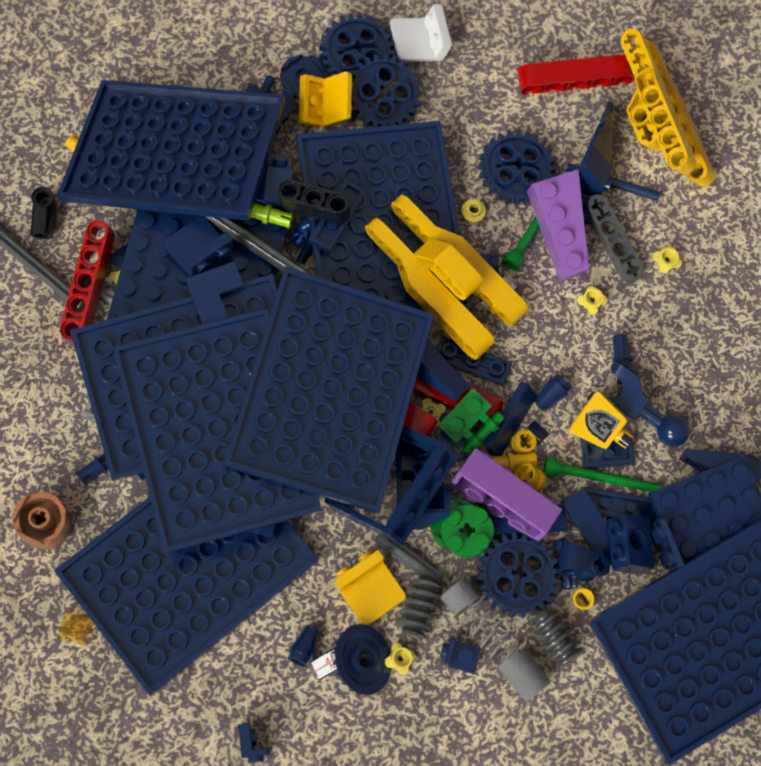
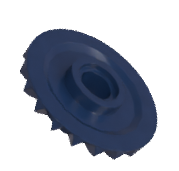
(361, 659)

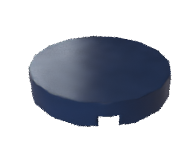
(301, 65)

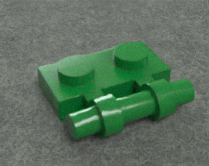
(464, 417)

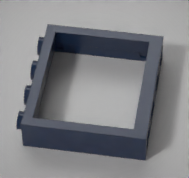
(417, 496)

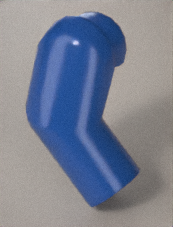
(301, 233)

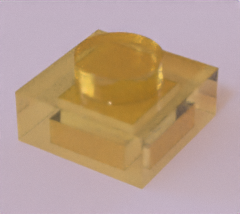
(74, 628)

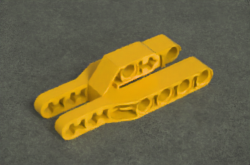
(659, 99)
(457, 267)

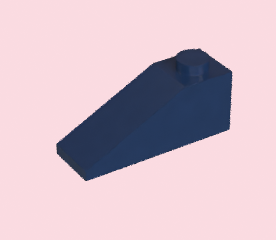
(704, 460)

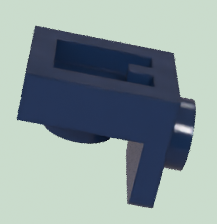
(460, 656)
(248, 739)

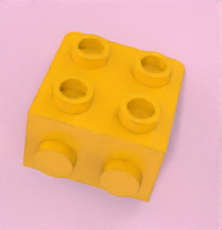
(325, 100)
(369, 588)

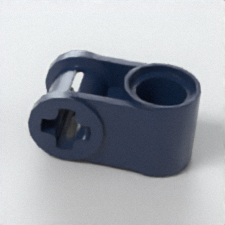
(582, 562)

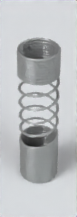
(520, 669)

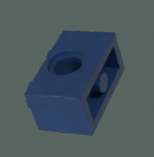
(630, 543)

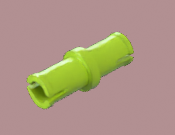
(268, 214)

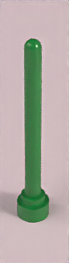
(514, 258)
(554, 467)

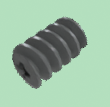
(418, 607)
(555, 637)

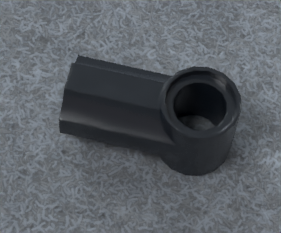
(43, 215)

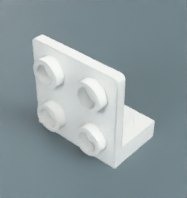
(422, 37)

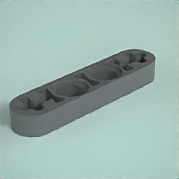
(617, 237)

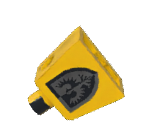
(601, 422)

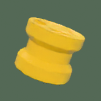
(527, 471)

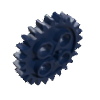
(352, 31)
(368, 76)
(516, 148)
(541, 580)

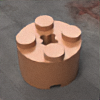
(37, 506)

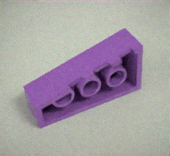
(561, 222)
(505, 495)

